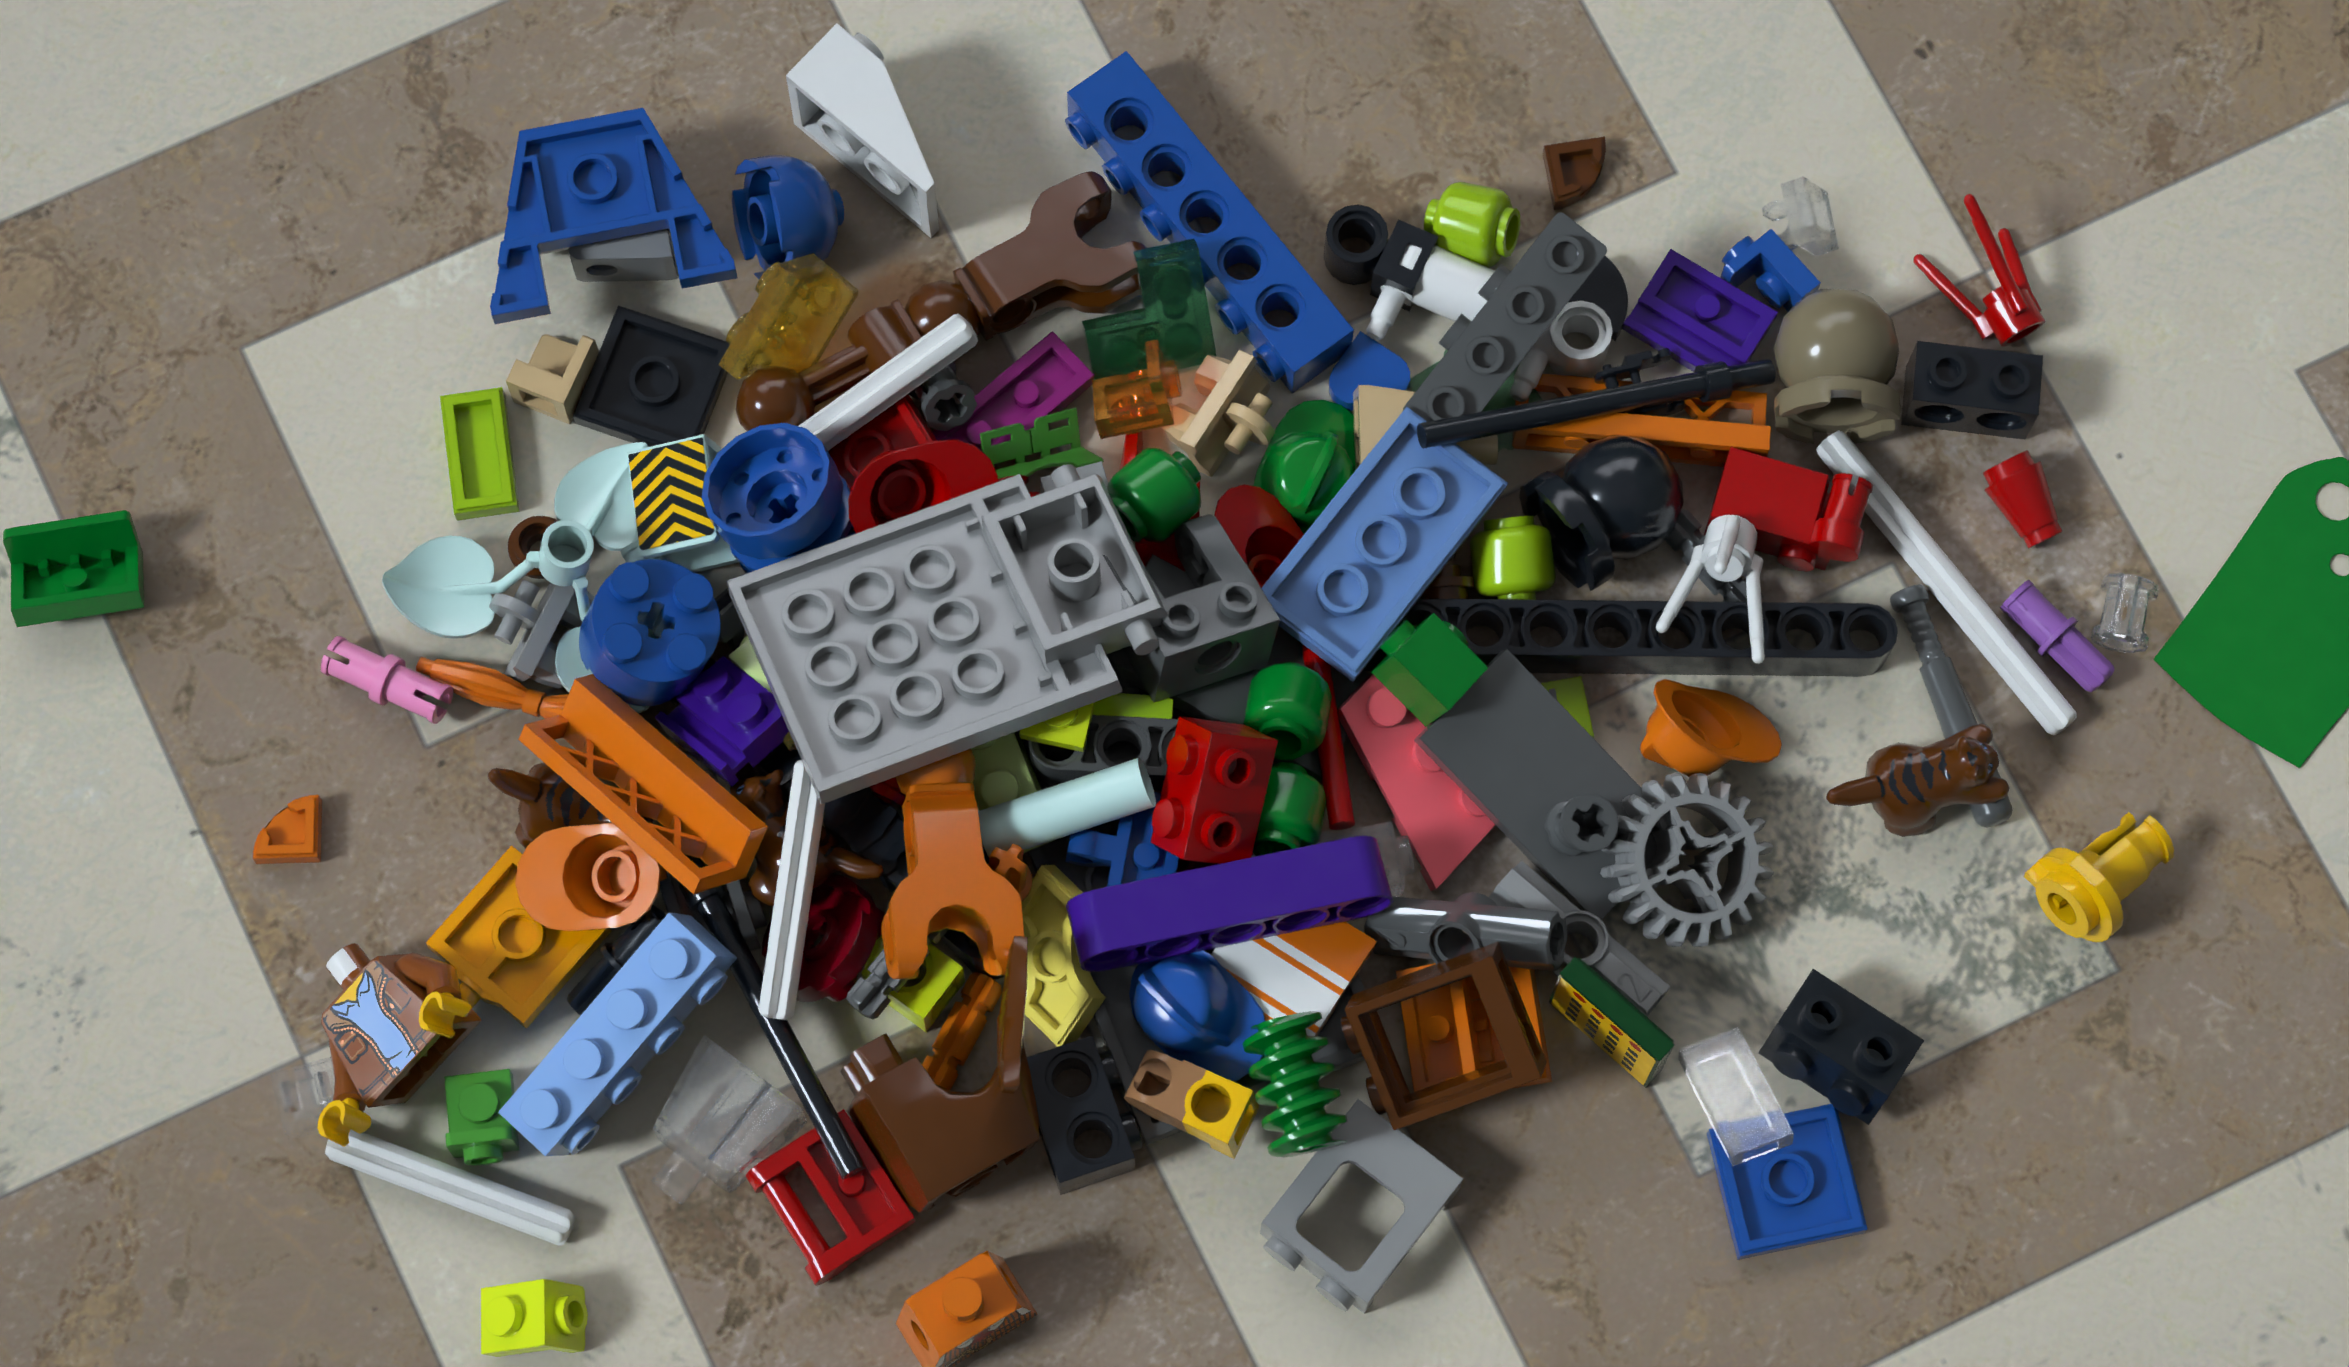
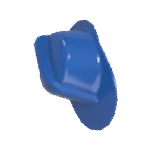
(1196, 1012)

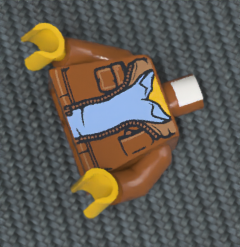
(387, 1032)

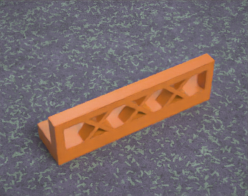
(1683, 439)
(654, 783)

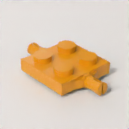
(504, 951)

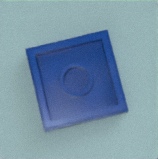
(1793, 1193)

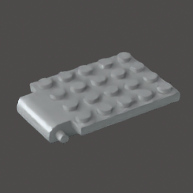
(947, 627)

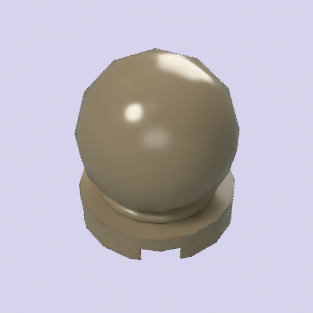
(1836, 363)

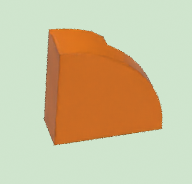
(292, 834)

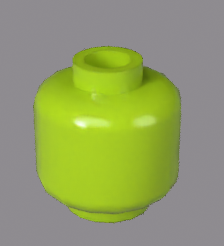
(1474, 222)
(1512, 558)

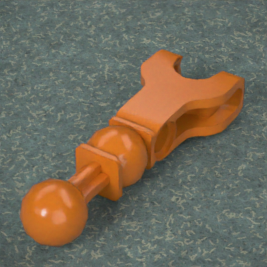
(947, 873)

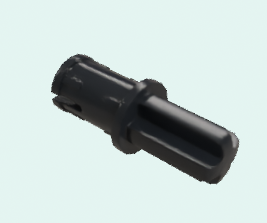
(613, 959)

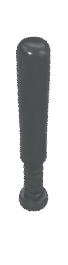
(1943, 686)

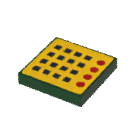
(1611, 1021)

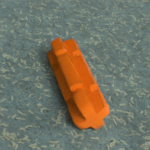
(962, 1028)

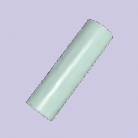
(1068, 807)

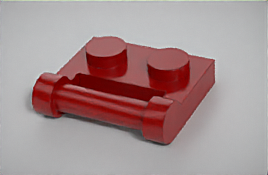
(862, 1205)

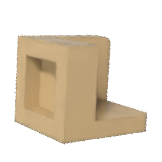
(553, 376)

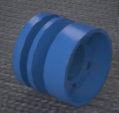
(776, 495)

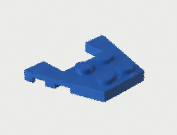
(591, 186)

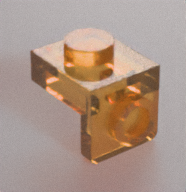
(1137, 399)

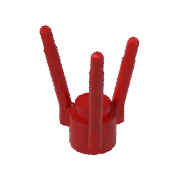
(2012, 308)

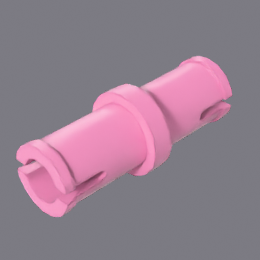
(387, 679)

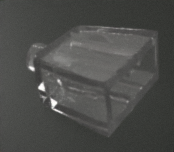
(720, 1123)

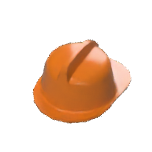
(1705, 730)
(587, 878)

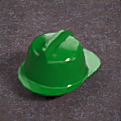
(1308, 459)

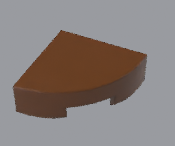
(1573, 169)

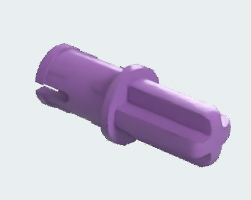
(2057, 636)

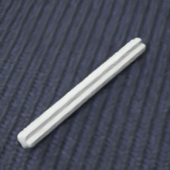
(1951, 587)

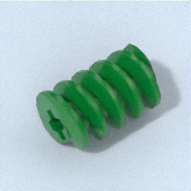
(1294, 1085)

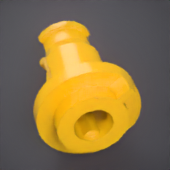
(2086, 888)

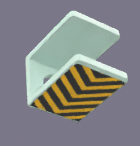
(670, 505)

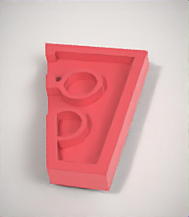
(1424, 800)

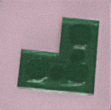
(1172, 312)

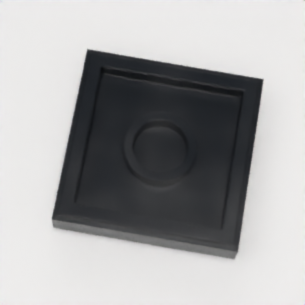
(652, 381)

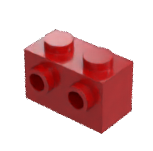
(1213, 791)

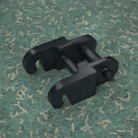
(1630, 369)

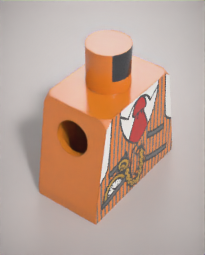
(964, 1311)

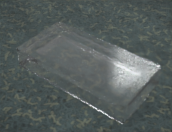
(1735, 1096)

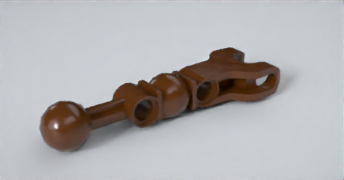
(994, 292)

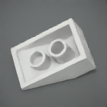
(853, 112)

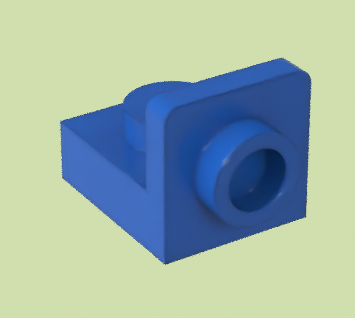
(1778, 271)

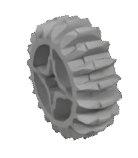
(1700, 883)

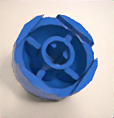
(785, 210)

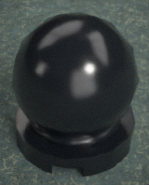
(1610, 503)

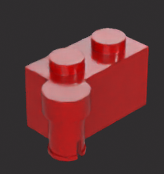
(1793, 509)

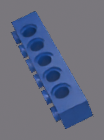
(1126, 96)

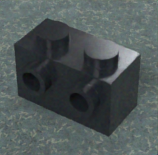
(1840, 1047)

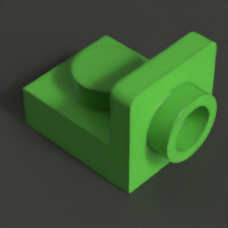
(473, 1116)

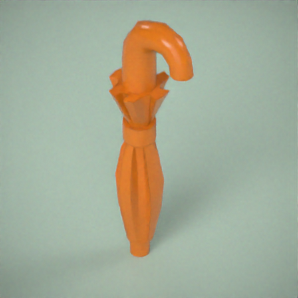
(491, 687)

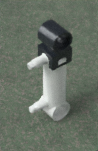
(1417, 272)

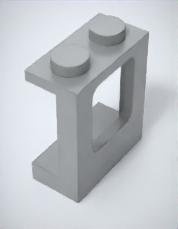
(1395, 1163)

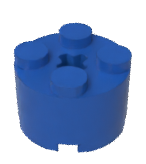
(658, 598)

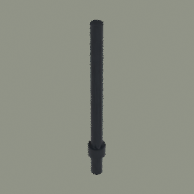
(1707, 383)
(777, 1031)

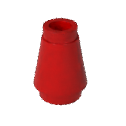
(2023, 498)

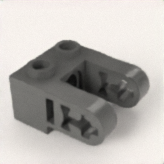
(1212, 629)

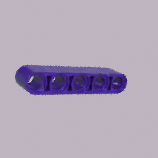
(1228, 903)

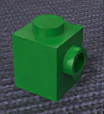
(1428, 667)

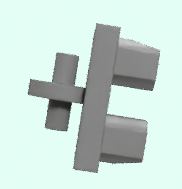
(535, 653)

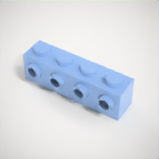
(618, 1035)

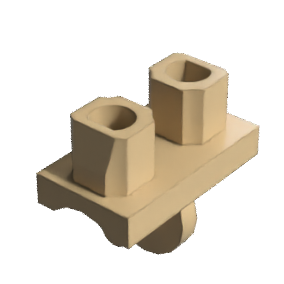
(1229, 414)

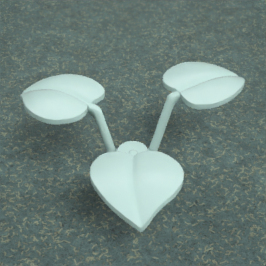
(449, 579)

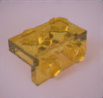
(791, 318)

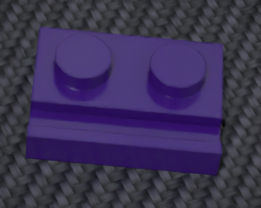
(1698, 316)
(725, 720)

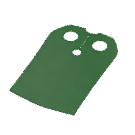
(2273, 624)

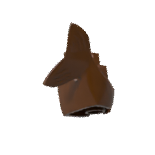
(942, 1138)

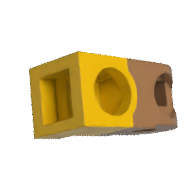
(1193, 1101)

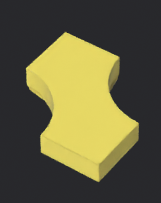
(1059, 992)

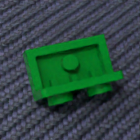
(74, 568)

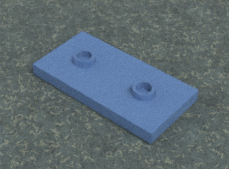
(1380, 545)

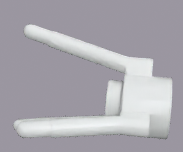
(1725, 556)

